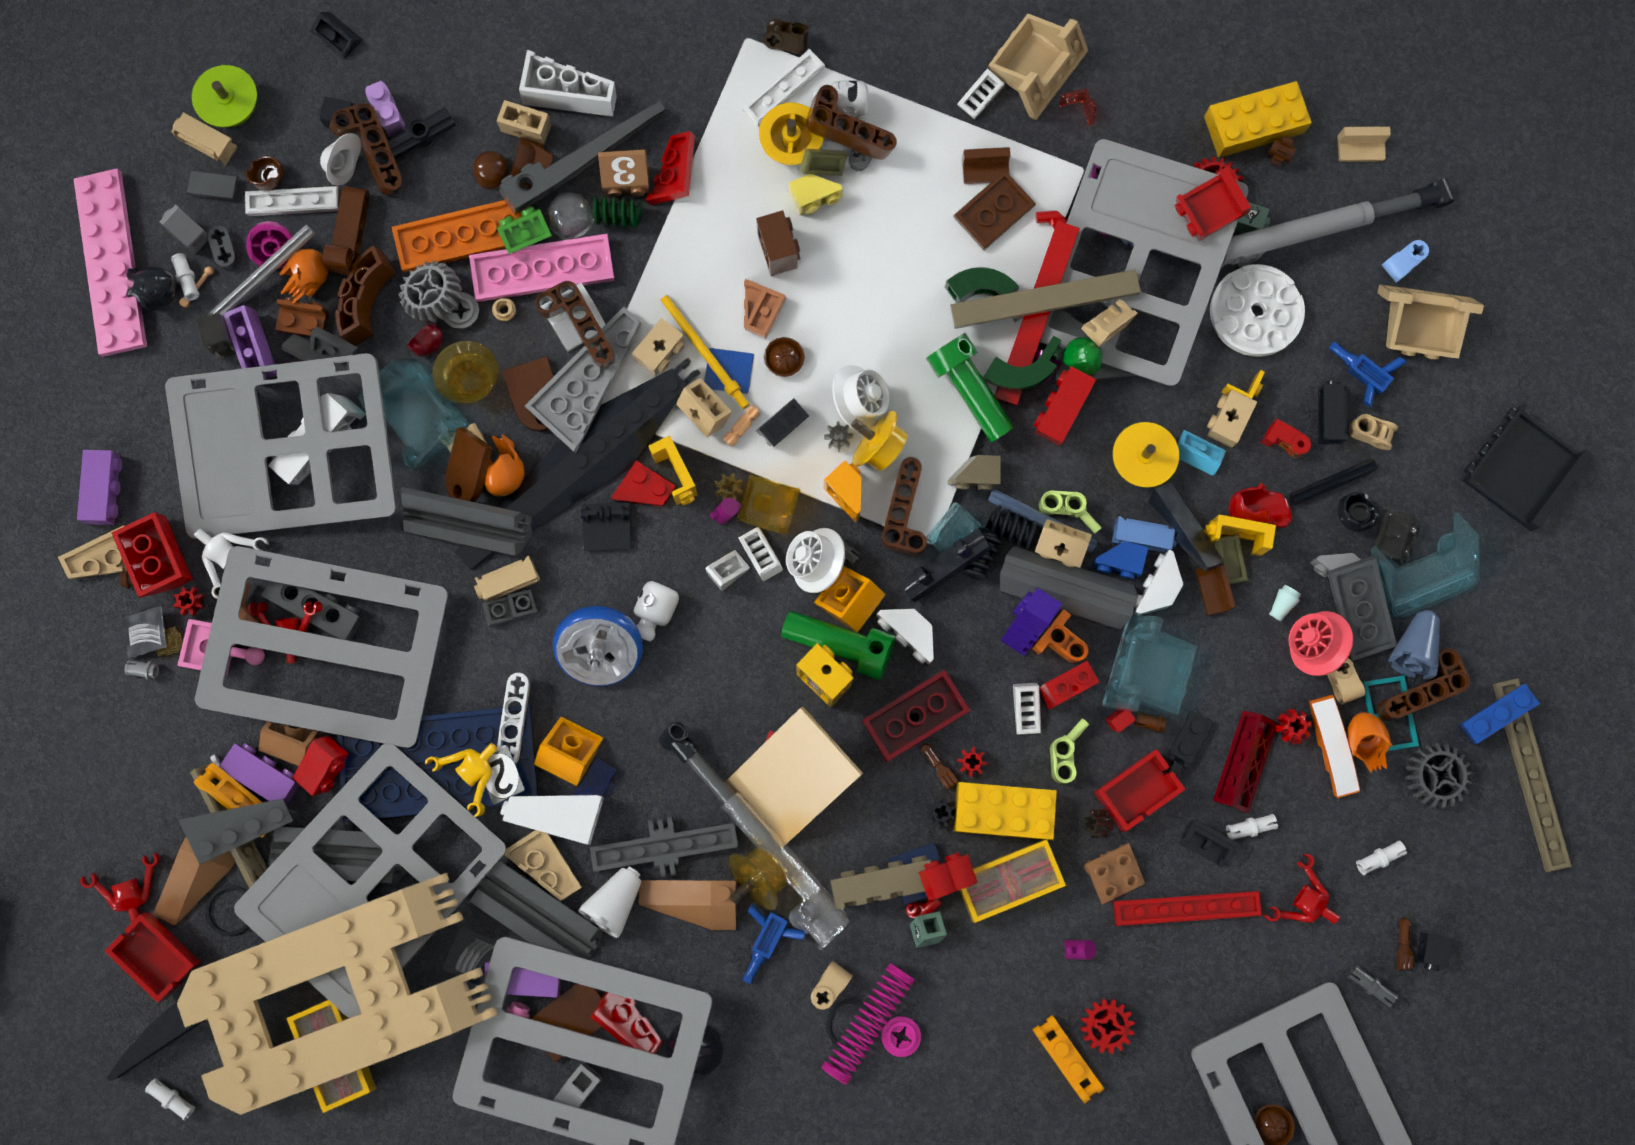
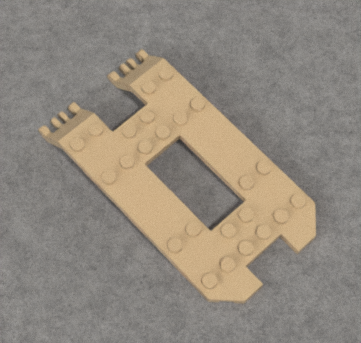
(389, 1017)

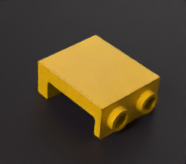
(666, 449)
(1258, 532)

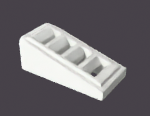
(993, 79)
(763, 570)
(1035, 697)

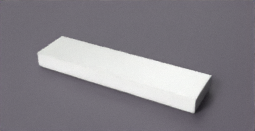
(784, 86)
(292, 201)

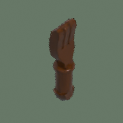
(944, 773)
(1404, 953)

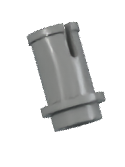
(147, 670)

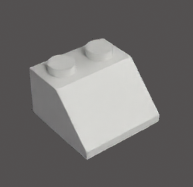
(563, 325)

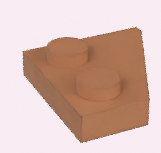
(761, 308)

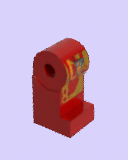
(1288, 438)

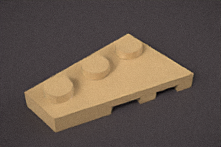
(544, 862)

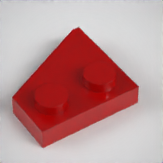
(643, 487)

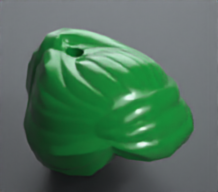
(1083, 355)

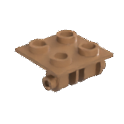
(1114, 873)

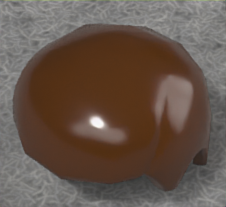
(490, 169)
(265, 173)

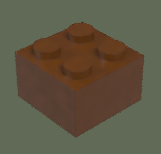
(777, 243)

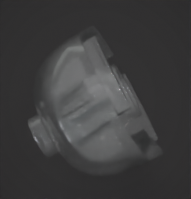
(570, 215)

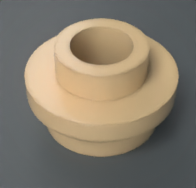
(499, 304)

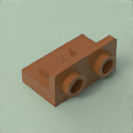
(300, 317)

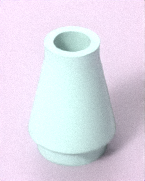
(1285, 601)

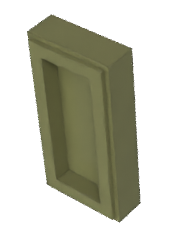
(823, 162)
(1231, 552)

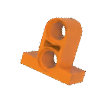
(1063, 647)

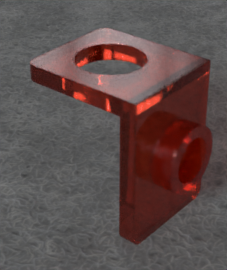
(1083, 96)

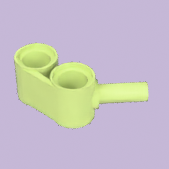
(1063, 508)
(1066, 760)

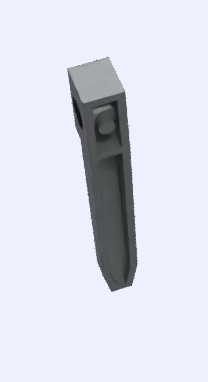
(553, 177)

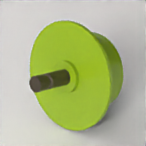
(224, 96)

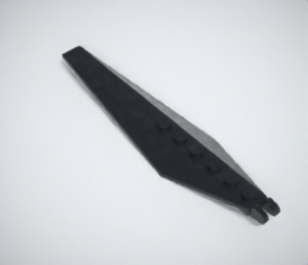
(608, 449)

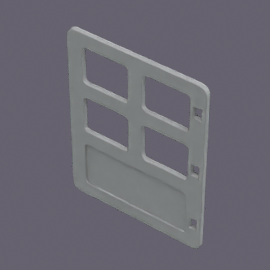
(1136, 204)
(225, 454)
(306, 890)

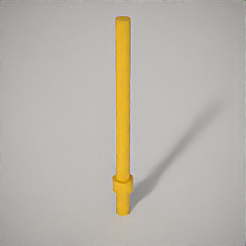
(731, 387)

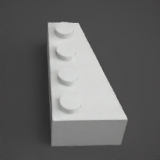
(565, 88)
(337, 416)

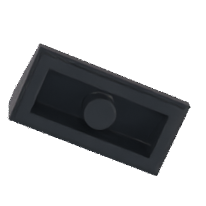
(335, 34)

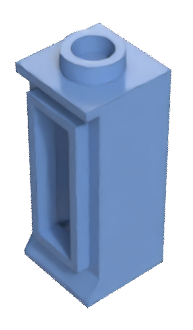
(1152, 535)

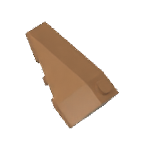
(190, 883)
(693, 901)

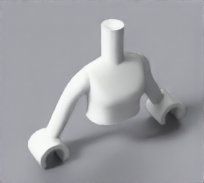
(217, 550)

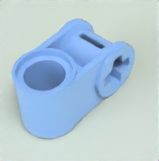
(1404, 261)

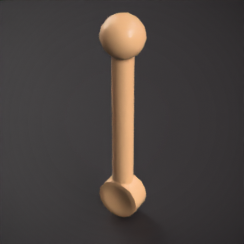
(208, 271)

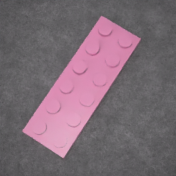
(541, 267)

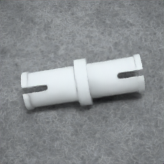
(185, 276)
(1252, 827)
(1381, 857)
(170, 1099)

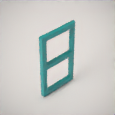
(1401, 679)

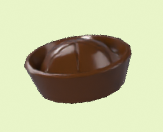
(784, 356)
(1274, 1125)

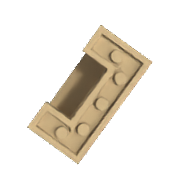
(1039, 60)
(1427, 321)

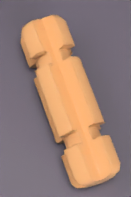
(741, 426)

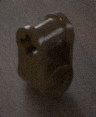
(788, 35)

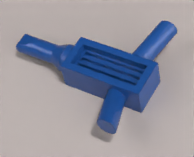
(1368, 372)
(772, 930)

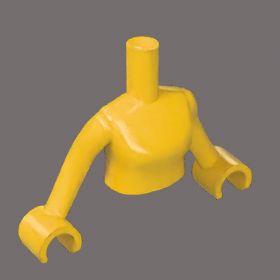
(471, 770)

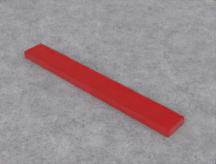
(1034, 325)

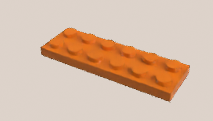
(451, 235)

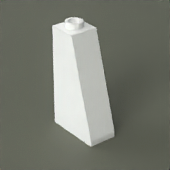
(558, 815)

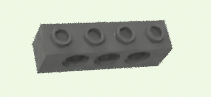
(343, 628)

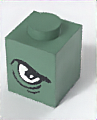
(1254, 220)
(928, 929)

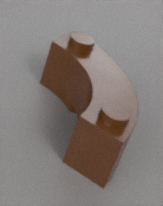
(358, 294)

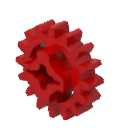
(1106, 1035)

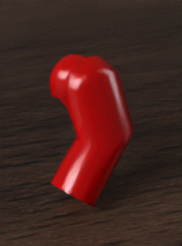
(1050, 217)
(916, 909)

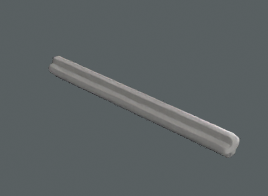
(265, 270)

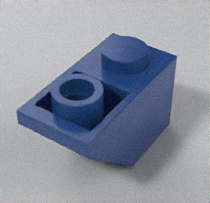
(1124, 559)

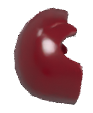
(426, 341)

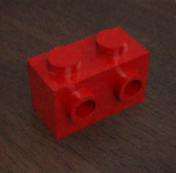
(320, 765)

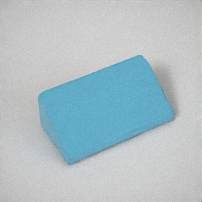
(1200, 453)

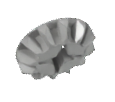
(469, 317)

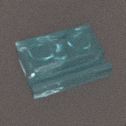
(953, 525)

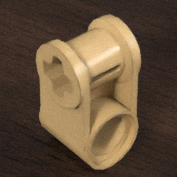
(1378, 431)
(1346, 683)
(833, 982)

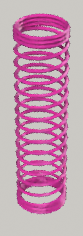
(896, 973)

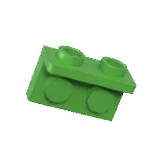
(523, 230)

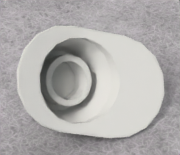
(341, 159)

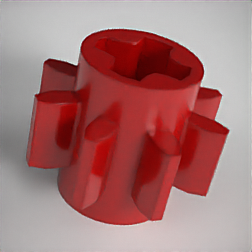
(196, 601)
(977, 757)

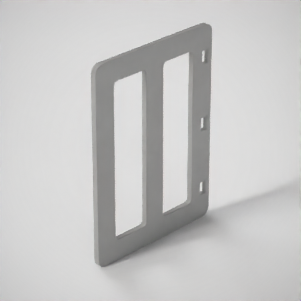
(229, 630)
(1271, 1030)
(539, 1112)

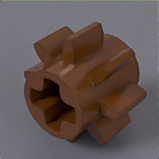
(1281, 150)

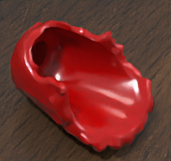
(1261, 506)

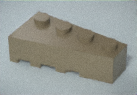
(878, 884)

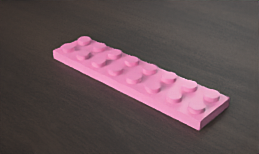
(107, 259)

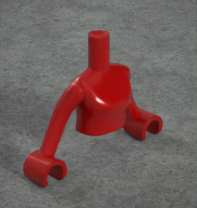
(288, 623)
(126, 894)
(1308, 900)

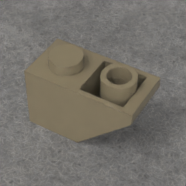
(977, 471)

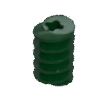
(617, 212)

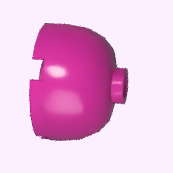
(265, 240)

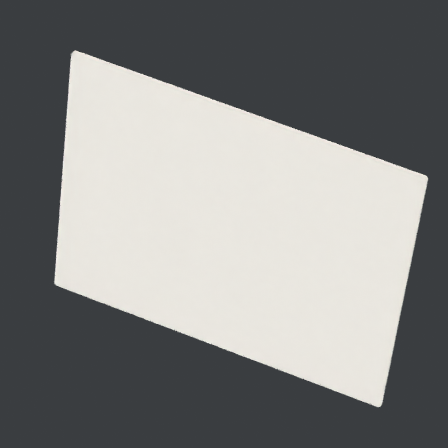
(860, 293)

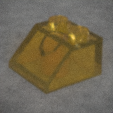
(768, 504)

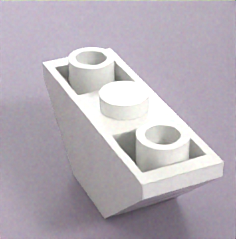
(1161, 586)
(911, 630)

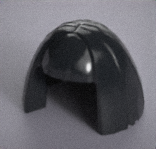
(710, 1051)

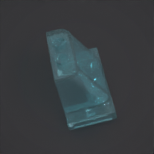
(1149, 668)

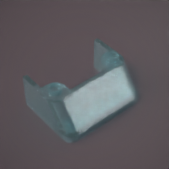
(1435, 576)

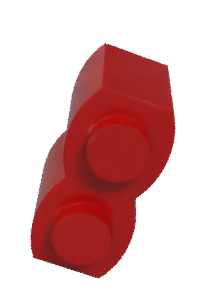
(948, 876)

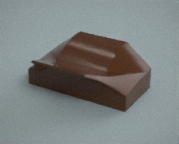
(530, 152)

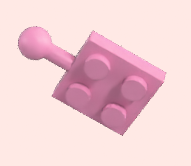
(195, 645)

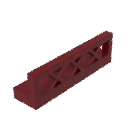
(1242, 760)

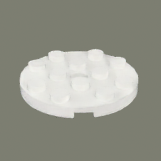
(1270, 290)

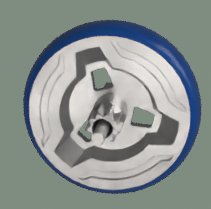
(601, 632)

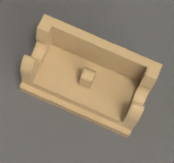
(1109, 323)

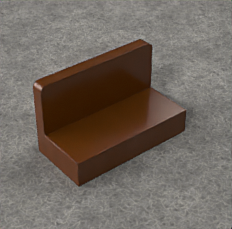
(984, 164)
(1215, 590)

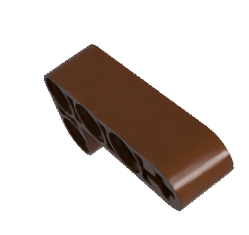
(883, 140)
(370, 149)
(348, 231)
(582, 325)
(905, 505)
(1422, 692)

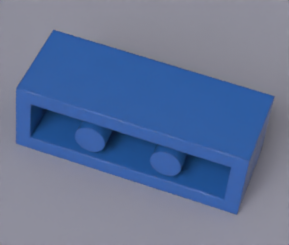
(1499, 714)

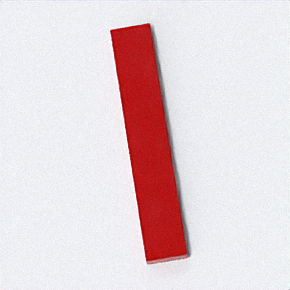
(1187, 908)

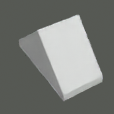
(727, 569)

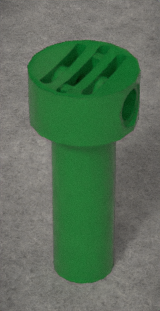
(956, 362)
(869, 651)

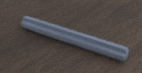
(1016, 506)

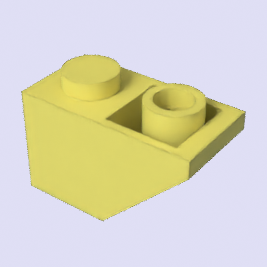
(812, 192)

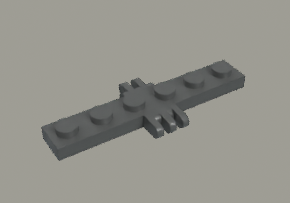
(663, 846)

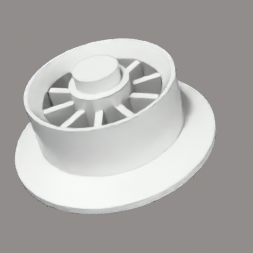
(860, 395)
(816, 559)

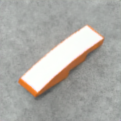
(1334, 746)

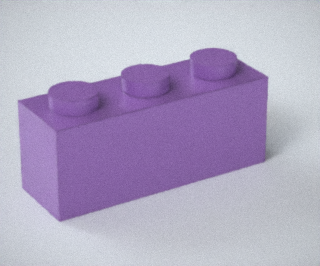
(249, 339)
(99, 487)
(259, 773)
(531, 983)

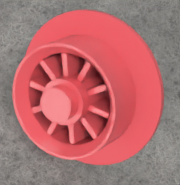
(1320, 643)

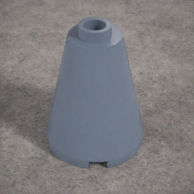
(1418, 647)

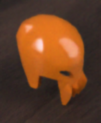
(306, 273)
(506, 472)
(1369, 740)

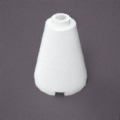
(613, 902)

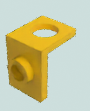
(1253, 390)

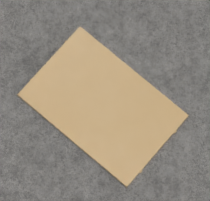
(794, 775)

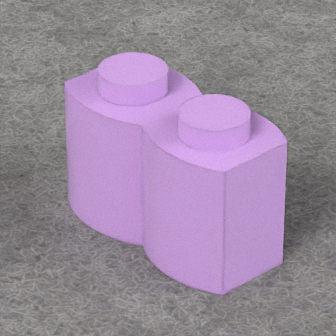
(385, 108)

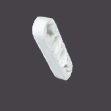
(516, 720)

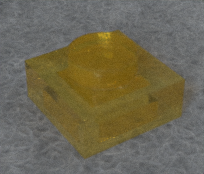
(173, 642)

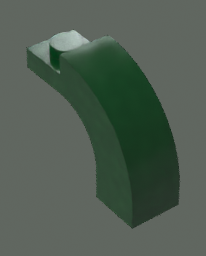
(980, 281)
(1024, 378)

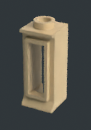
(203, 138)
(507, 580)

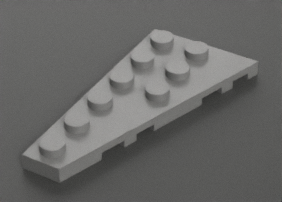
(578, 389)

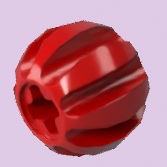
(1298, 721)

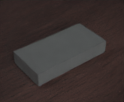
(212, 185)

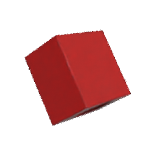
(1120, 720)

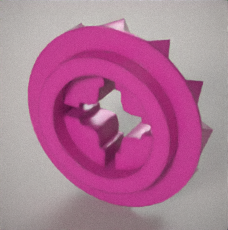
(906, 1047)

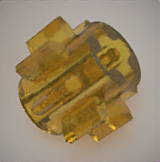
(732, 482)

